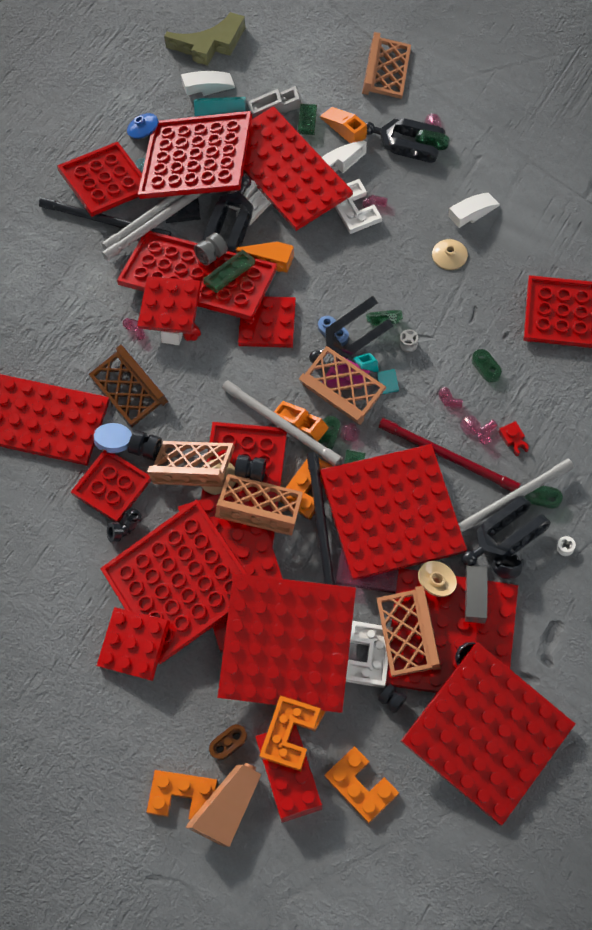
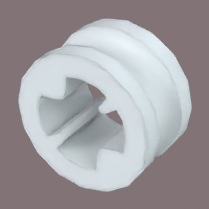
(564, 551)

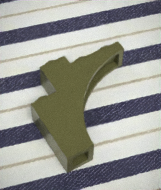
(204, 44)

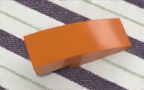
(300, 418)

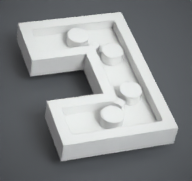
(351, 217)
(375, 669)

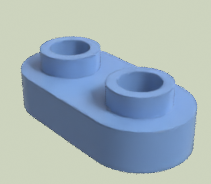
(328, 319)

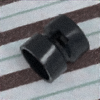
(143, 444)
(250, 468)

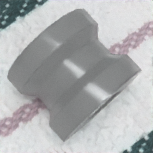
(410, 336)

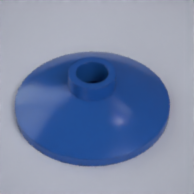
(142, 126)

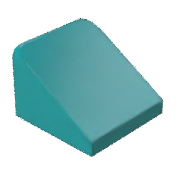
(367, 362)
(388, 379)

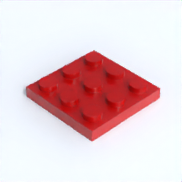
(169, 304)
(270, 325)
(111, 485)
(133, 643)

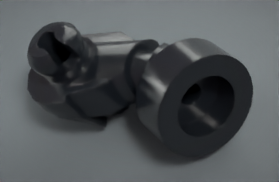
(129, 520)

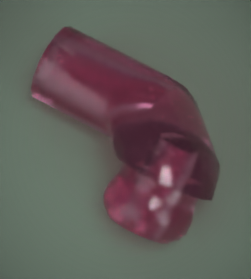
(375, 200)
(131, 325)
(448, 400)
(484, 432)

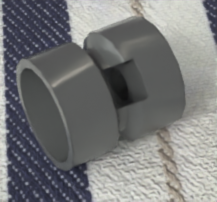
(212, 247)

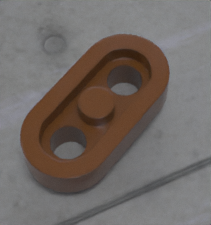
(227, 742)

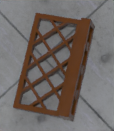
(142, 379)

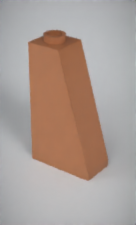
(225, 808)

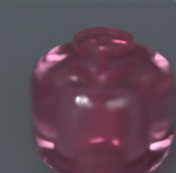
(433, 119)
(470, 425)
(350, 432)

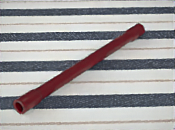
(503, 481)

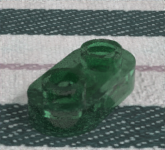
(435, 139)
(378, 317)
(485, 365)
(330, 435)
(542, 497)

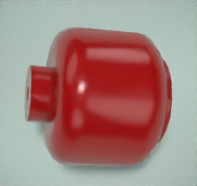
(195, 334)

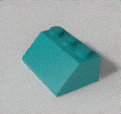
(220, 105)

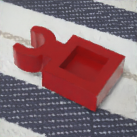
(513, 436)

